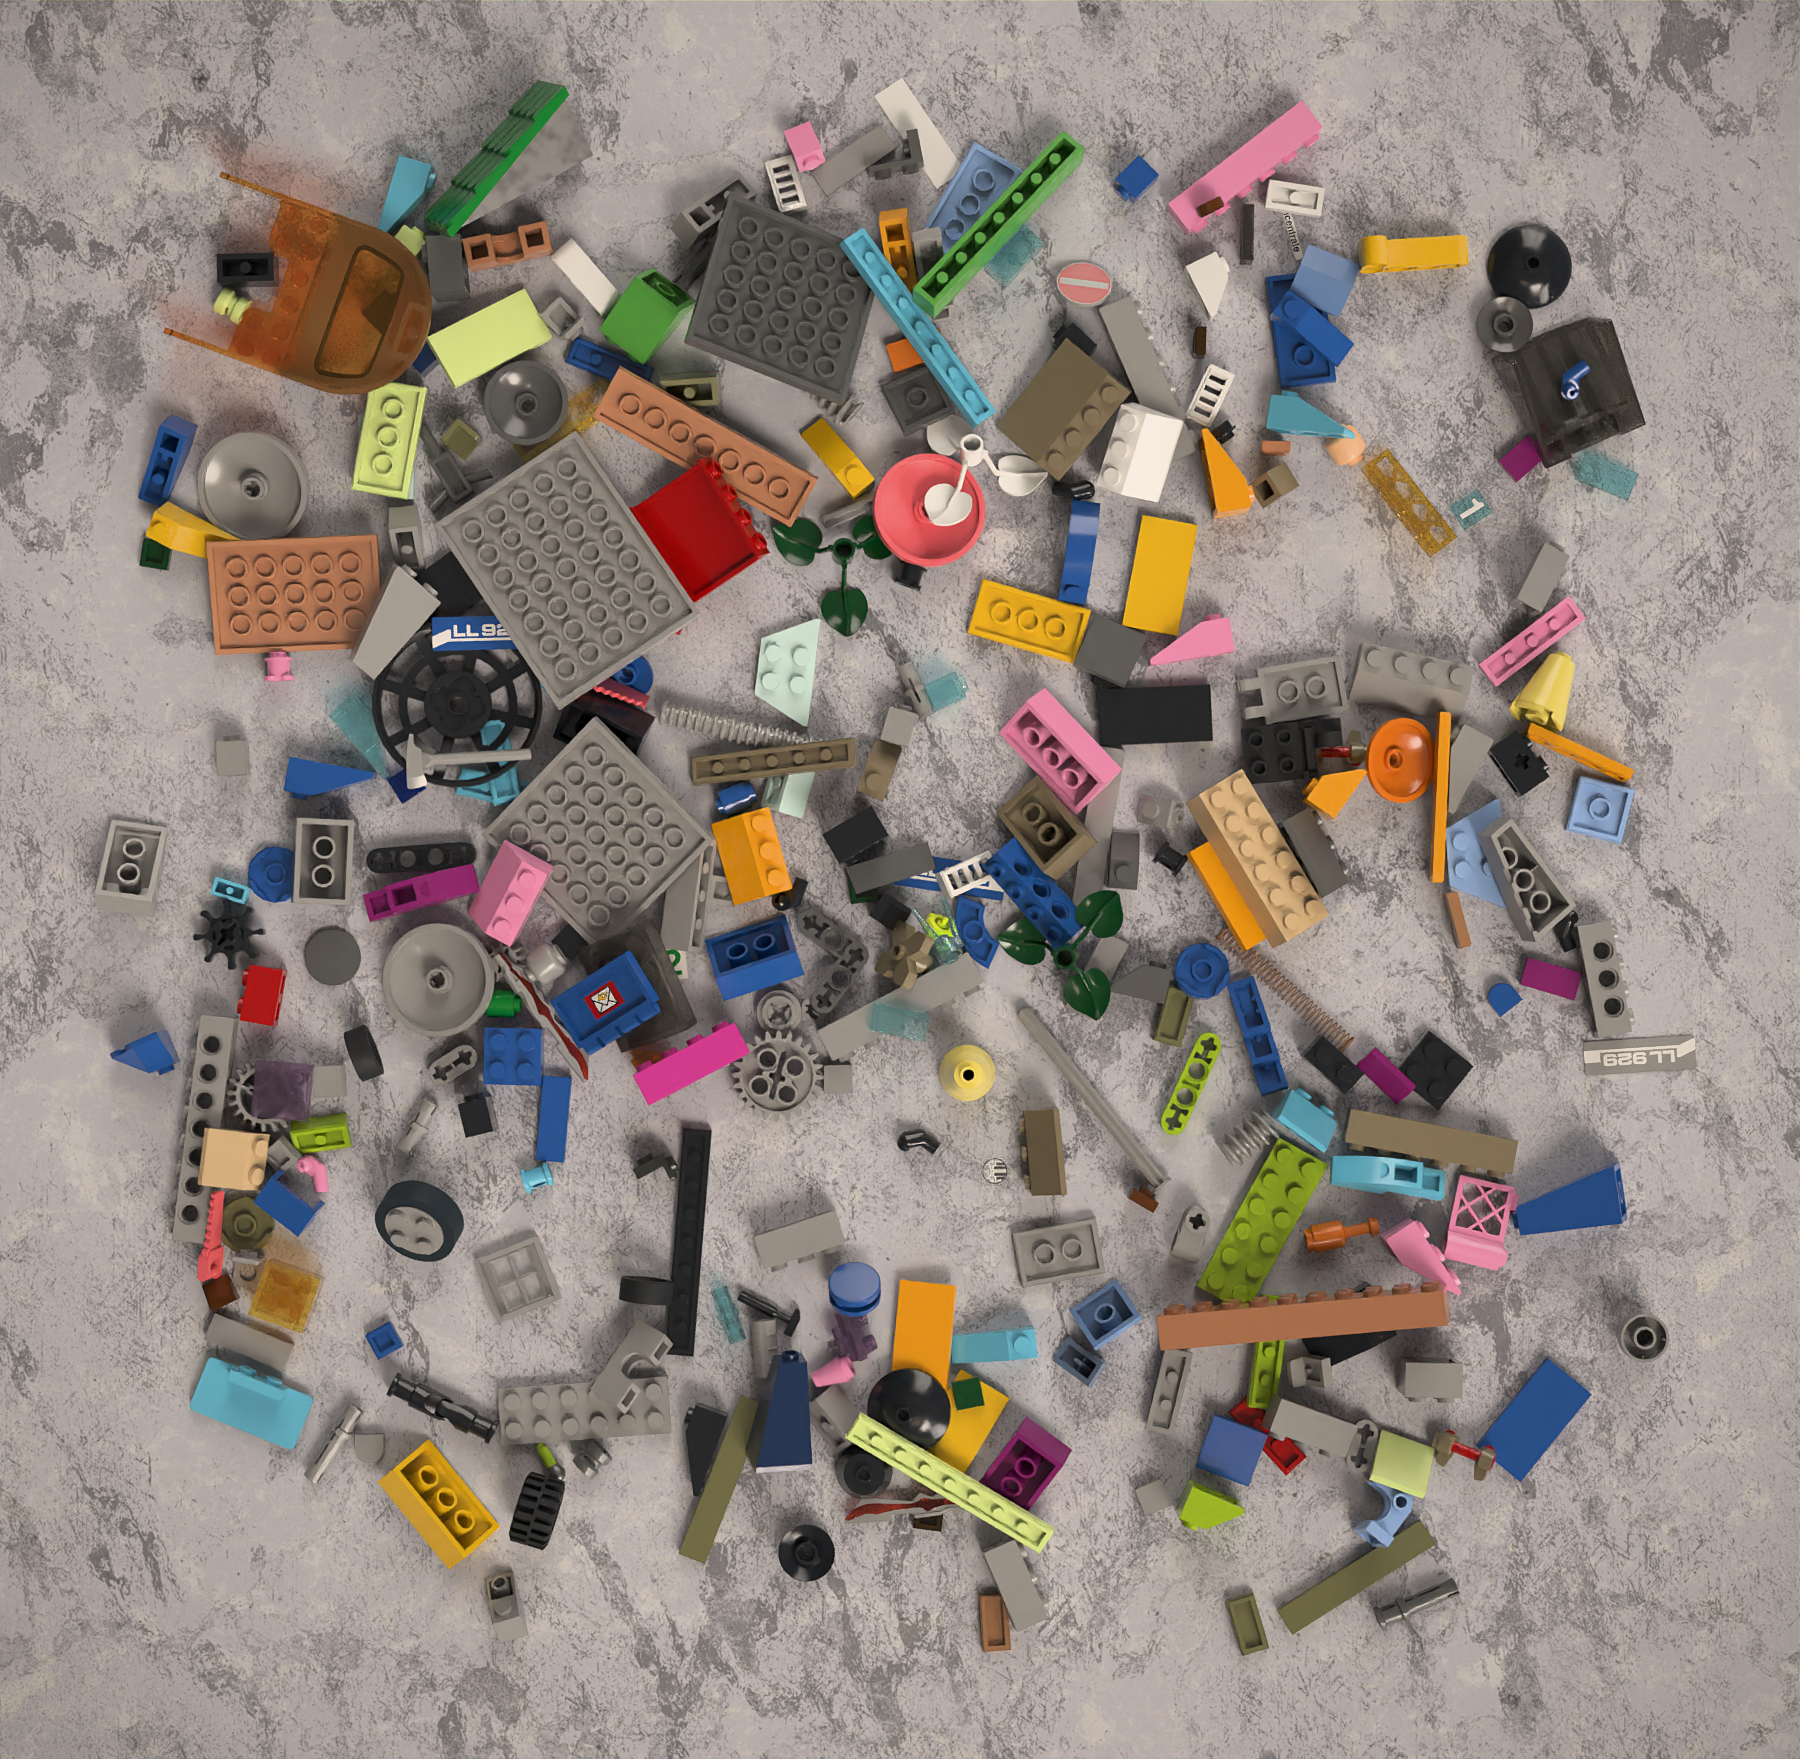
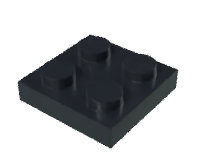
(1434, 1069)

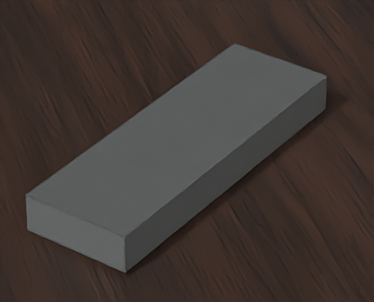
(891, 868)

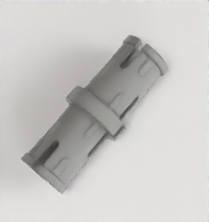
(907, 673)
(417, 1126)

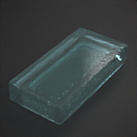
(1606, 476)
(899, 1022)

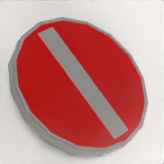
(1084, 284)

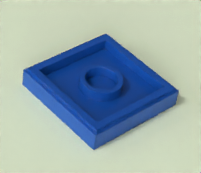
(1231, 1449)

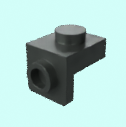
(649, 1164)

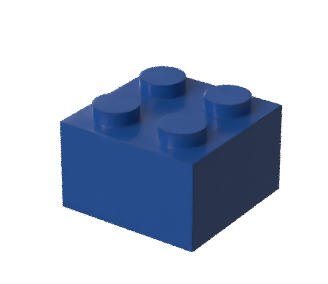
(513, 1056)

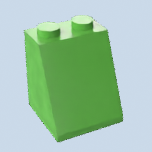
(646, 315)

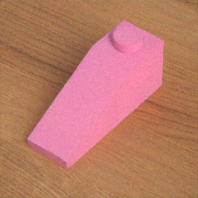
(1204, 640)

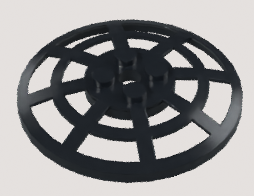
(450, 723)

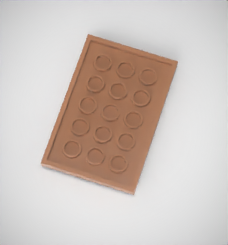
(292, 592)

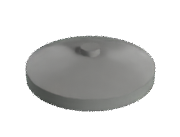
(253, 486)
(438, 980)

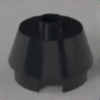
(862, 1473)

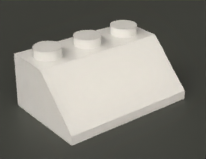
(1139, 452)

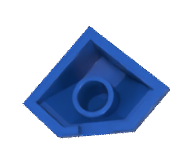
(149, 1053)

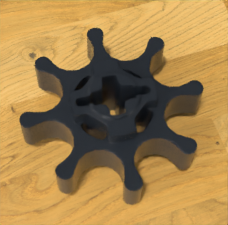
(240, 943)

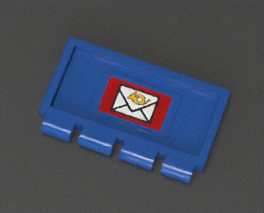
(607, 1004)

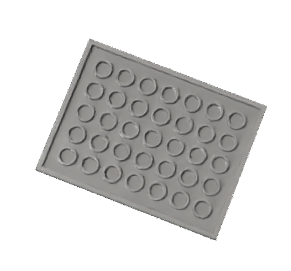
(567, 570)

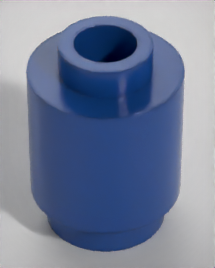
(736, 798)

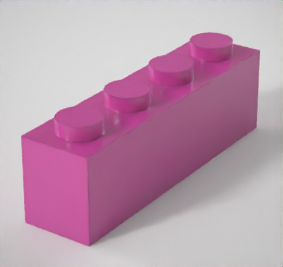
(691, 1063)

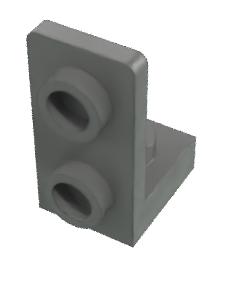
(908, 166)

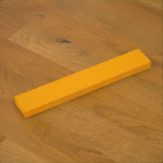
(1439, 796)

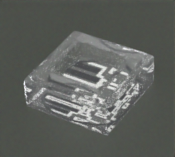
(994, 1171)

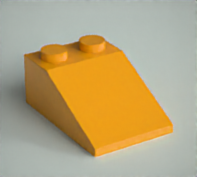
(1224, 481)

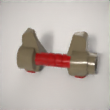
(1353, 752)
(1449, 1444)

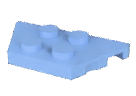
(1466, 860)

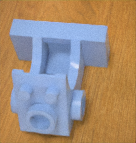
(1380, 1530)

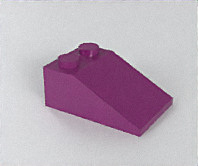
(1026, 1464)

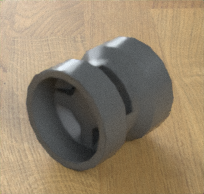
(592, 1459)

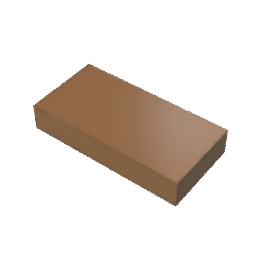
(1457, 920)
(994, 1623)

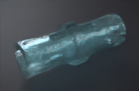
(728, 1314)

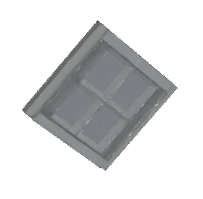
(518, 1279)

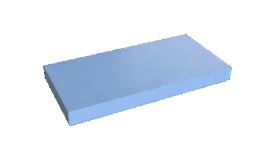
(971, 193)

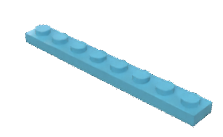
(917, 327)

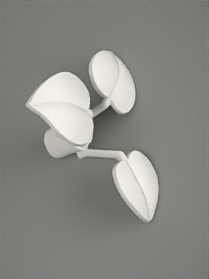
(950, 506)

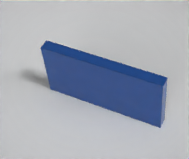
(1294, 360)
(1534, 1419)

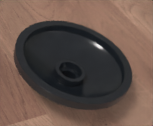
(1513, 277)
(919, 1396)

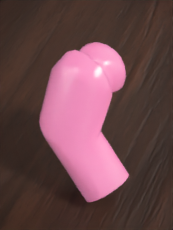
(316, 1170)

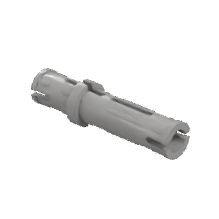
(340, 1433)

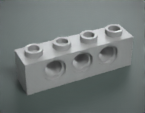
(1586, 938)

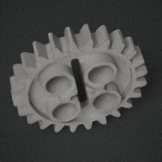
(801, 1082)

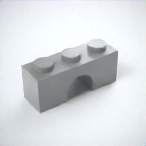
(640, 1344)

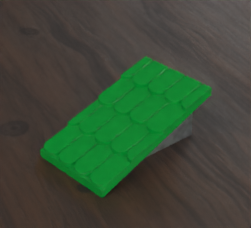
(521, 153)

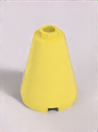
(1546, 694)
(961, 1059)

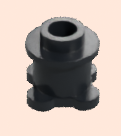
(910, 575)

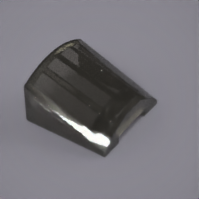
(1606, 393)

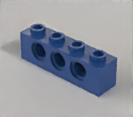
(1034, 893)

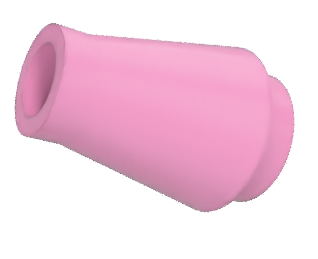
(834, 1372)

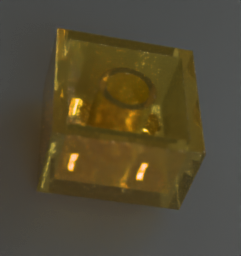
(286, 1295)

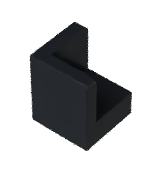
(889, 911)

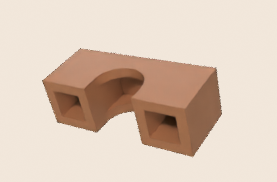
(492, 251)

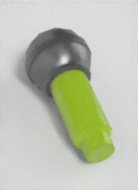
(553, 1469)

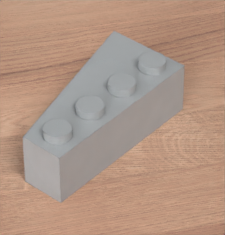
(1524, 879)

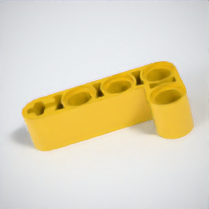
(1411, 254)

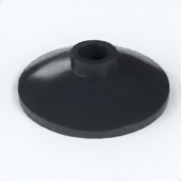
(806, 1567)

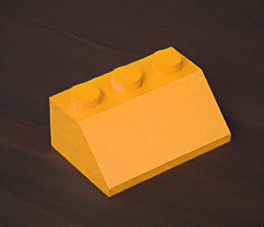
(751, 856)

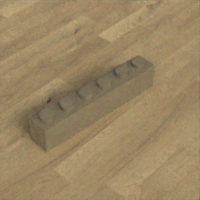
(1429, 1141)

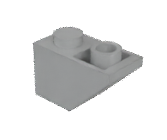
(506, 1607)

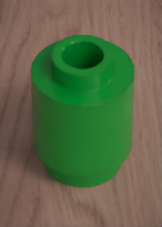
(504, 1004)

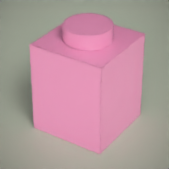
(804, 147)

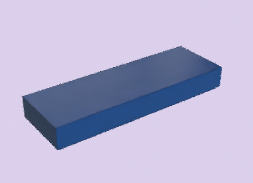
(603, 361)
(553, 1118)

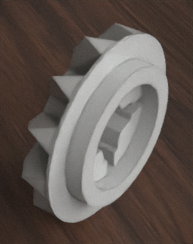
(516, 955)
(779, 998)

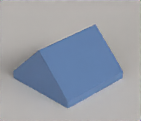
(1324, 280)
(1105, 1314)

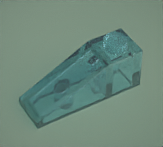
(356, 721)

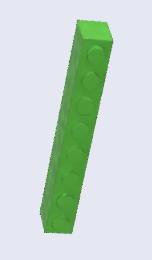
(998, 224)

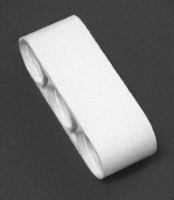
(586, 277)

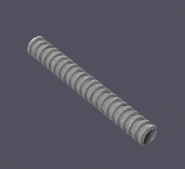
(728, 727)

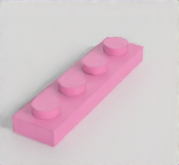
(1531, 641)

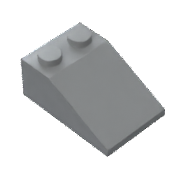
(131, 868)

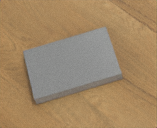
(1058, 1252)

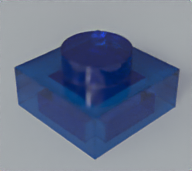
(399, 785)

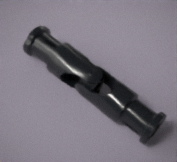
(460, 1416)

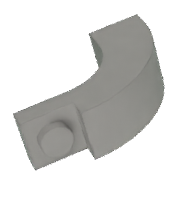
(927, 252)

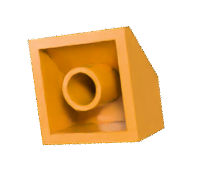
(1331, 791)

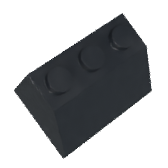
(623, 719)

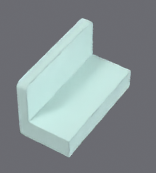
(788, 793)

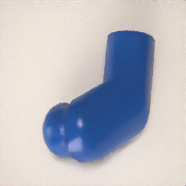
(1571, 380)

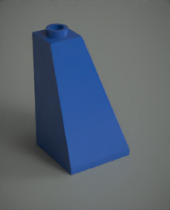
(1582, 1203)

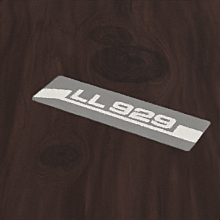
(1639, 1055)

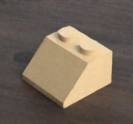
(233, 1159)

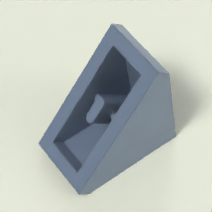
(1079, 1362)

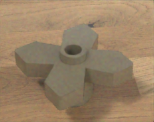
(907, 957)

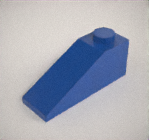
(1311, 328)
(167, 459)
(319, 778)

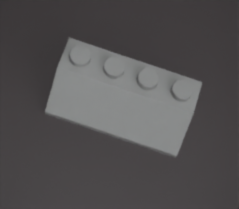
(1410, 682)

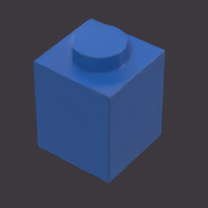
(1135, 180)

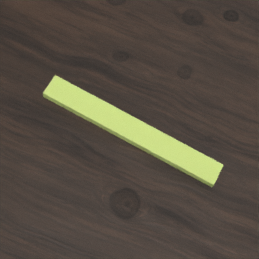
(949, 1482)

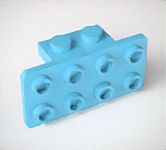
(251, 1402)

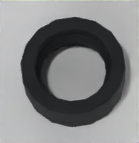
(363, 1053)
(646, 1290)

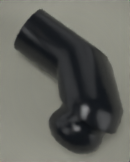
(1563, 929)

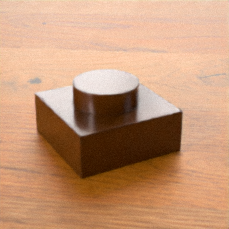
(1144, 1198)

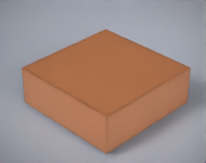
(1275, 448)

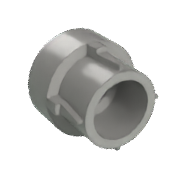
(1632, 1326)

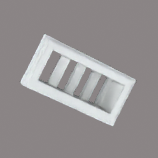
(794, 206)
(1223, 389)
(945, 884)

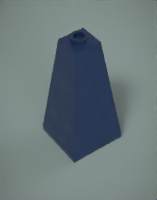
(782, 1422)

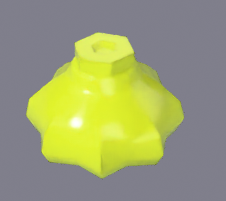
(939, 924)

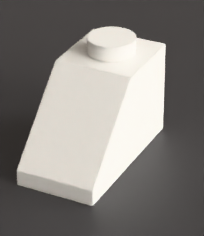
(1208, 281)

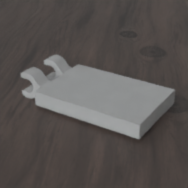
(1297, 690)

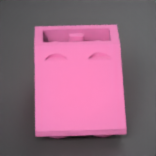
(1409, 1247)

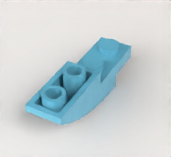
(1387, 1174)

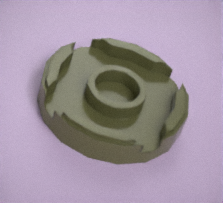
(246, 1225)

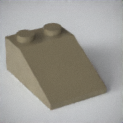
(1046, 828)

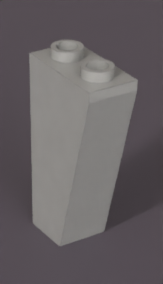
(393, 619)

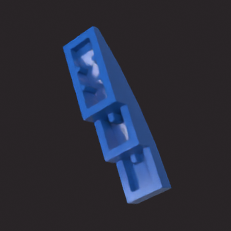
(1257, 1036)

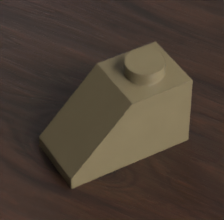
(879, 770)

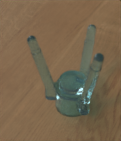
(946, 948)

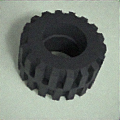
(537, 1510)

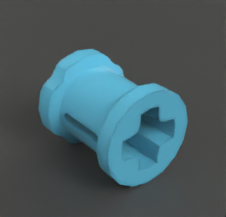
(537, 1177)

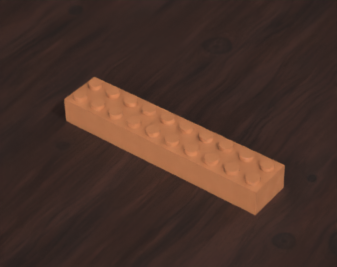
(1304, 1317)

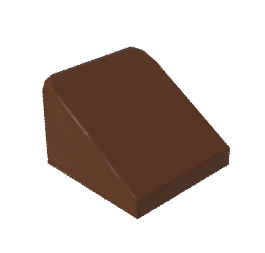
(220, 1292)

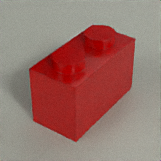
(262, 995)

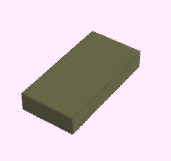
(1173, 1017)
(1247, 1623)

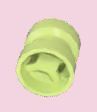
(231, 305)

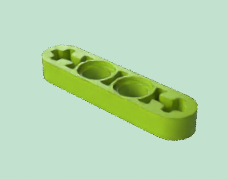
(1194, 1085)

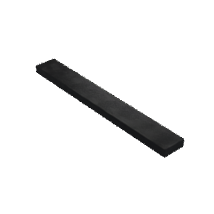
(689, 1240)

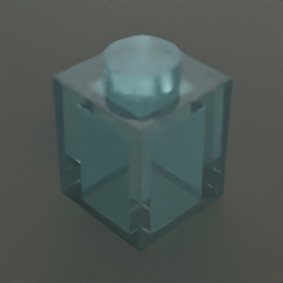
(946, 691)

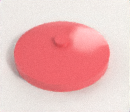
(902, 517)

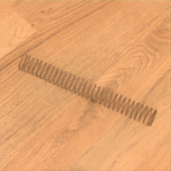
(1346, 1041)

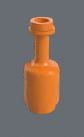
(1333, 1234)

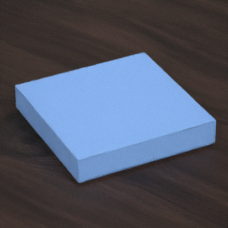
(1599, 809)

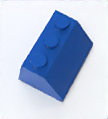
(754, 957)

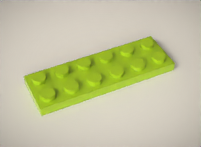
(1262, 1223)

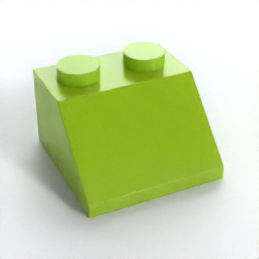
(1205, 1507)

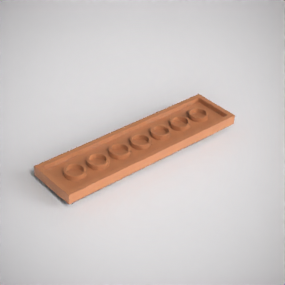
(689, 434)

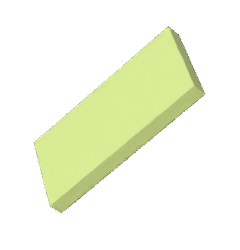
(489, 338)
(389, 440)

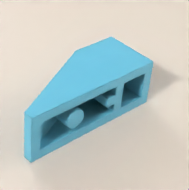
(406, 192)
(1298, 417)
(994, 1345)

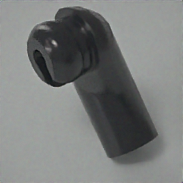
(1077, 490)
(791, 898)
(917, 1138)

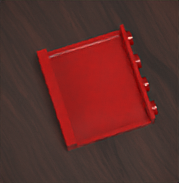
(701, 529)

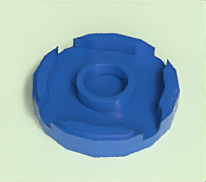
(278, 885)
(1201, 971)

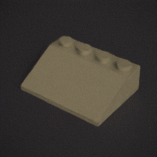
(1063, 409)

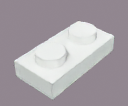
(1294, 198)

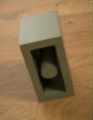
(694, 388)

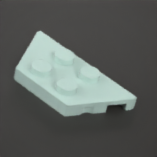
(788, 670)

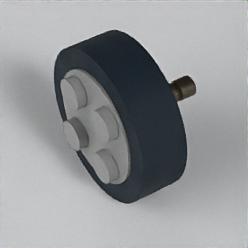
(419, 1221)

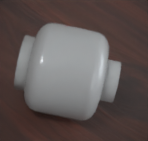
(545, 963)

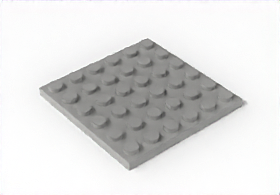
(604, 829)

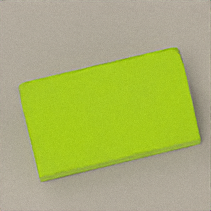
(321, 1133)

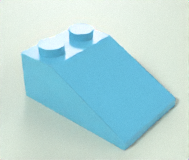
(1304, 1119)

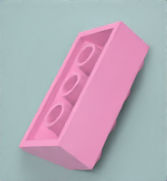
(1060, 750)

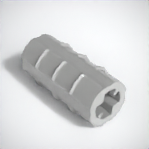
(764, 1345)

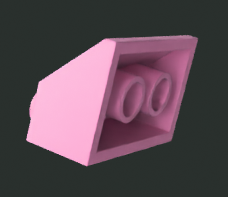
(509, 893)

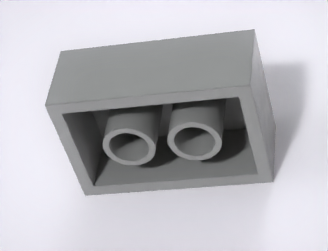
(322, 861)

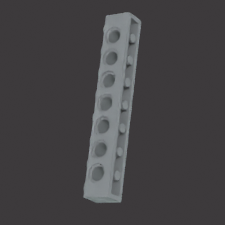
(215, 1116)

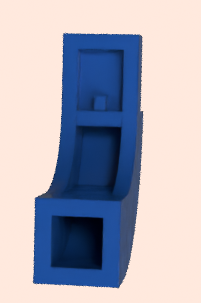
(1079, 551)

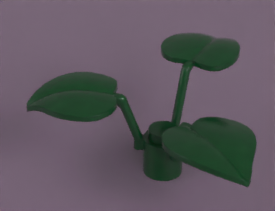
(797, 544)
(1084, 992)

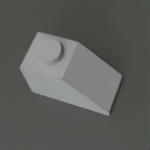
(407, 537)

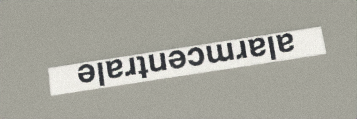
(1293, 236)

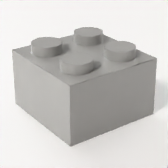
(1430, 1378)

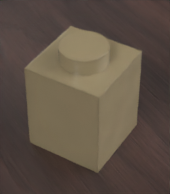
(1274, 485)

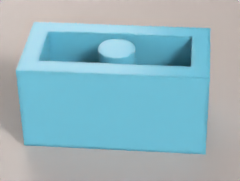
(231, 890)

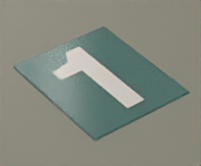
(1471, 509)

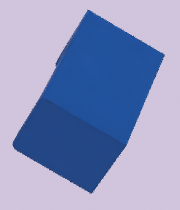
(286, 1206)

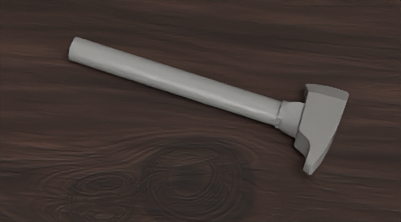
(417, 760)

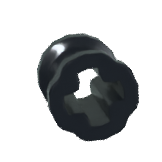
(1170, 858)

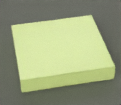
(1402, 1464)

